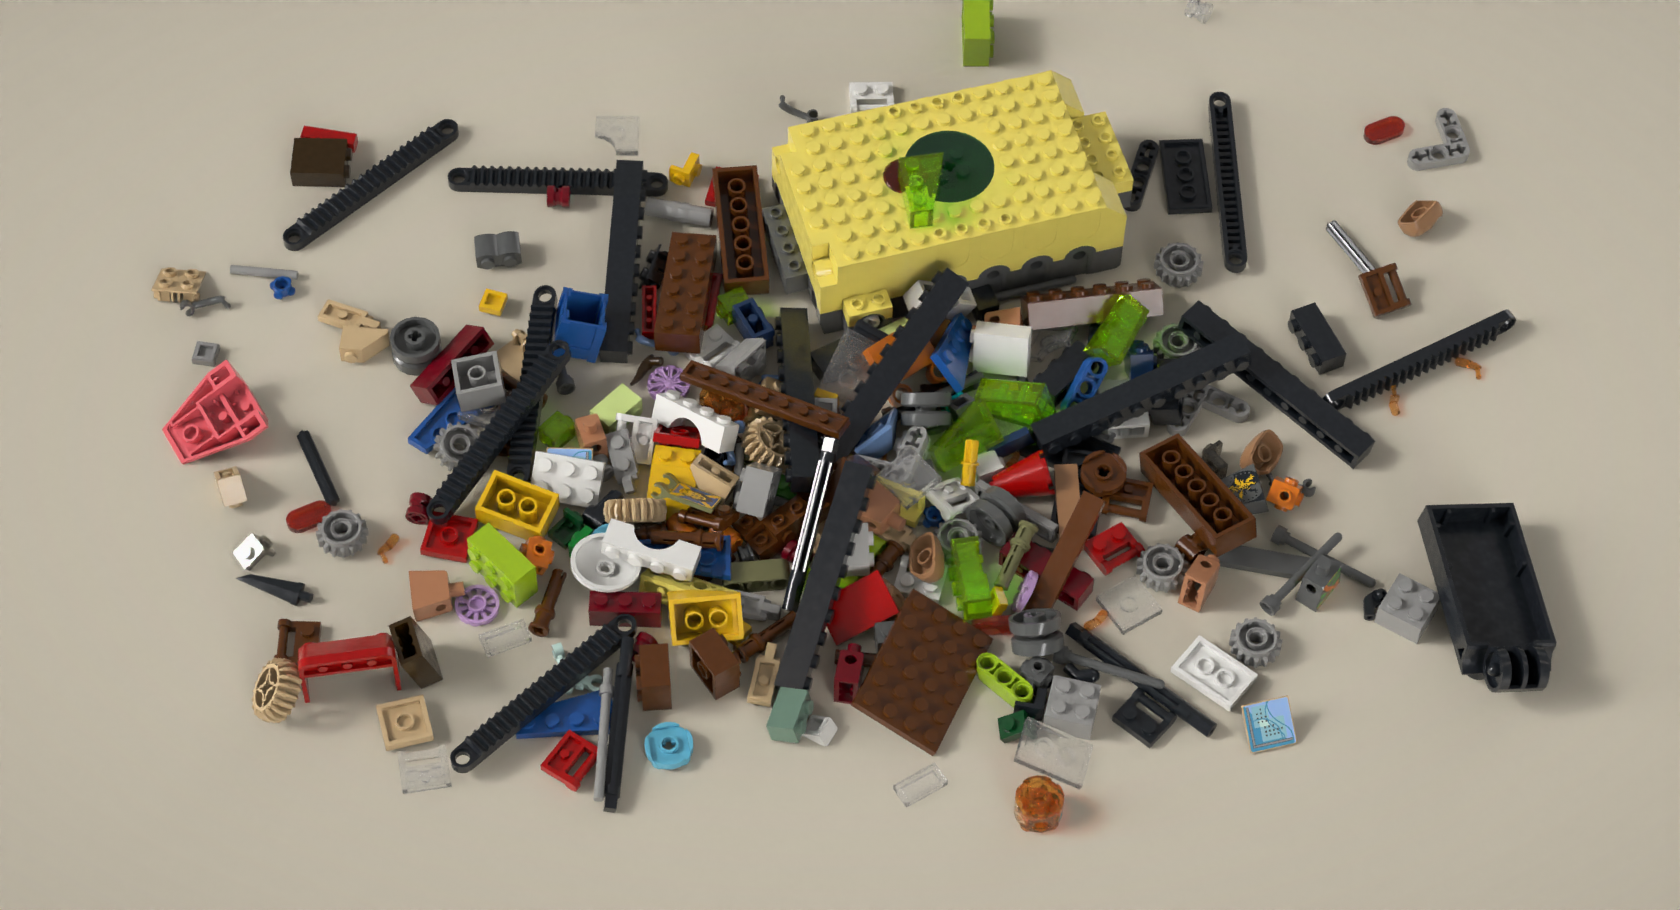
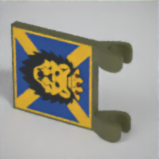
(686, 494)

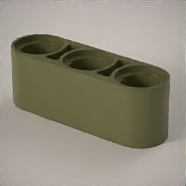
(759, 575)

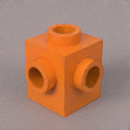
(1277, 496)
(538, 552)

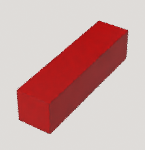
(314, 132)
(649, 311)

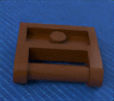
(1378, 293)
(1133, 492)
(719, 519)
(305, 632)

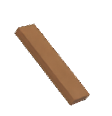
(1066, 493)

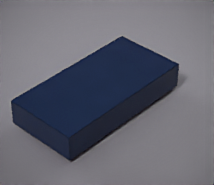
(1013, 442)

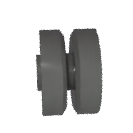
(414, 344)
(926, 408)
(996, 515)
(1036, 632)

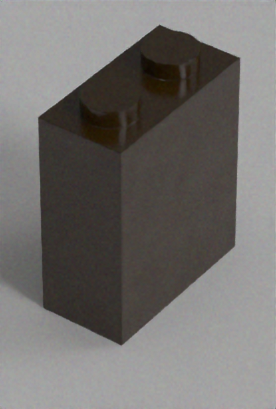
(320, 162)
(415, 652)

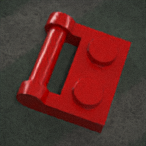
(1109, 543)
(565, 756)

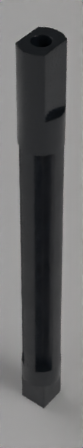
(810, 524)
(1163, 696)
(618, 725)

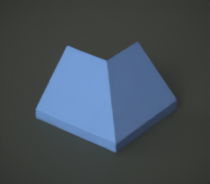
(879, 436)

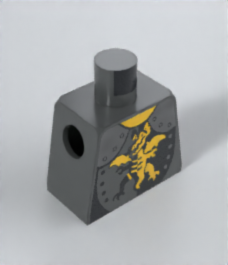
(1248, 489)

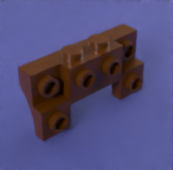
(778, 528)

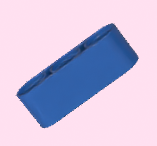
(1085, 375)

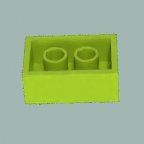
(977, 32)
(502, 565)

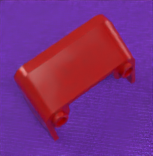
(346, 657)

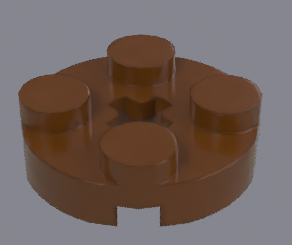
(1107, 462)

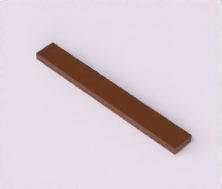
(765, 399)

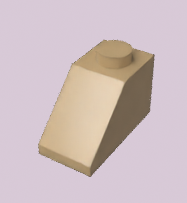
(362, 343)
(713, 477)
(230, 487)

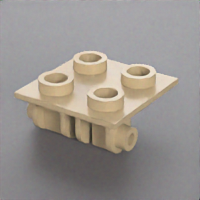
(183, 282)
(511, 354)

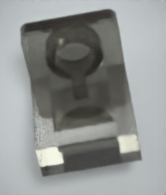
(1212, 458)
(253, 550)

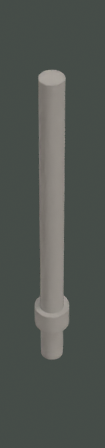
(606, 693)

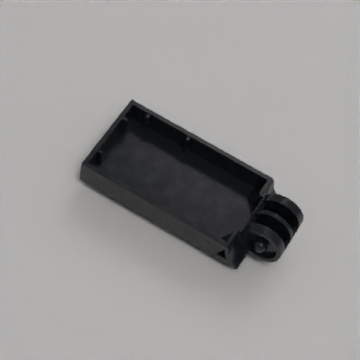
(1489, 594)

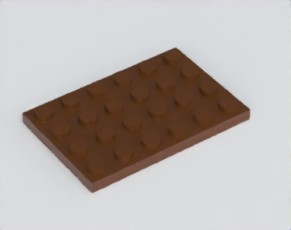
(922, 672)

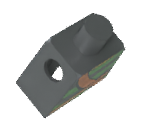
(1322, 575)

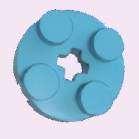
(664, 758)

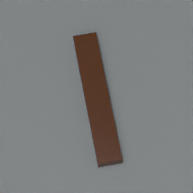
(1066, 552)

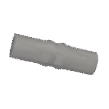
(679, 211)

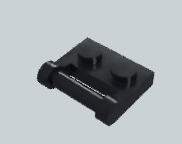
(1139, 723)

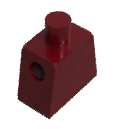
(848, 674)

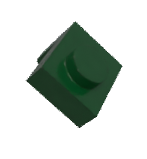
(566, 527)
(1011, 725)

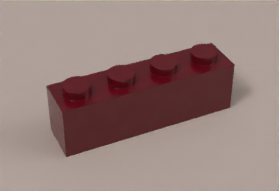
(438, 376)
(1077, 587)

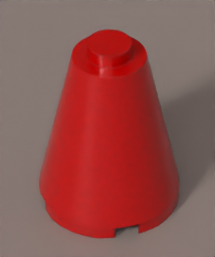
(1026, 478)

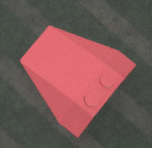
(215, 416)

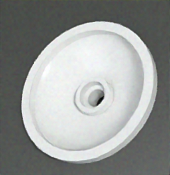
(599, 571)

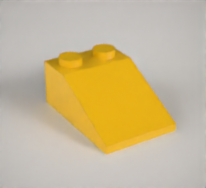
(674, 461)
(701, 610)

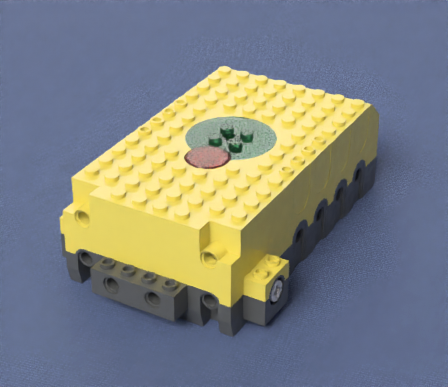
(1019, 200)

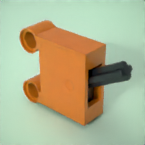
(881, 339)

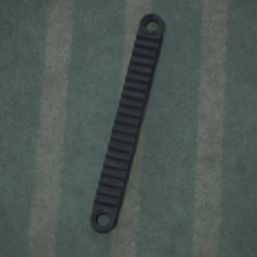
(536, 180)
(1227, 182)
(370, 184)
(537, 340)
(1421, 361)
(498, 432)
(542, 693)

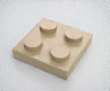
(404, 722)

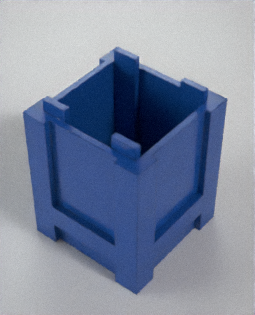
(580, 323)

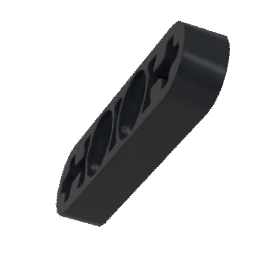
(1142, 175)

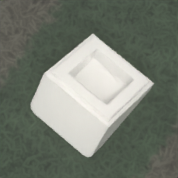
(820, 729)

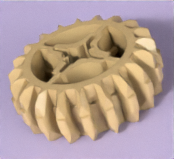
(765, 442)
(635, 510)
(276, 690)

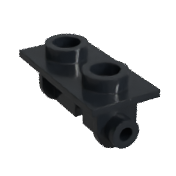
(656, 261)

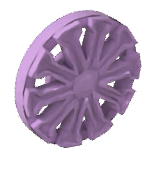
(666, 382)
(1025, 591)
(477, 605)

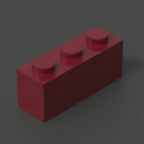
(643, 606)

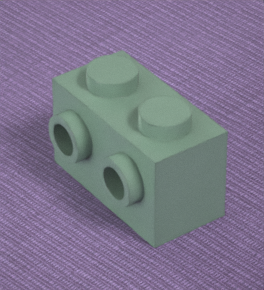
(790, 715)

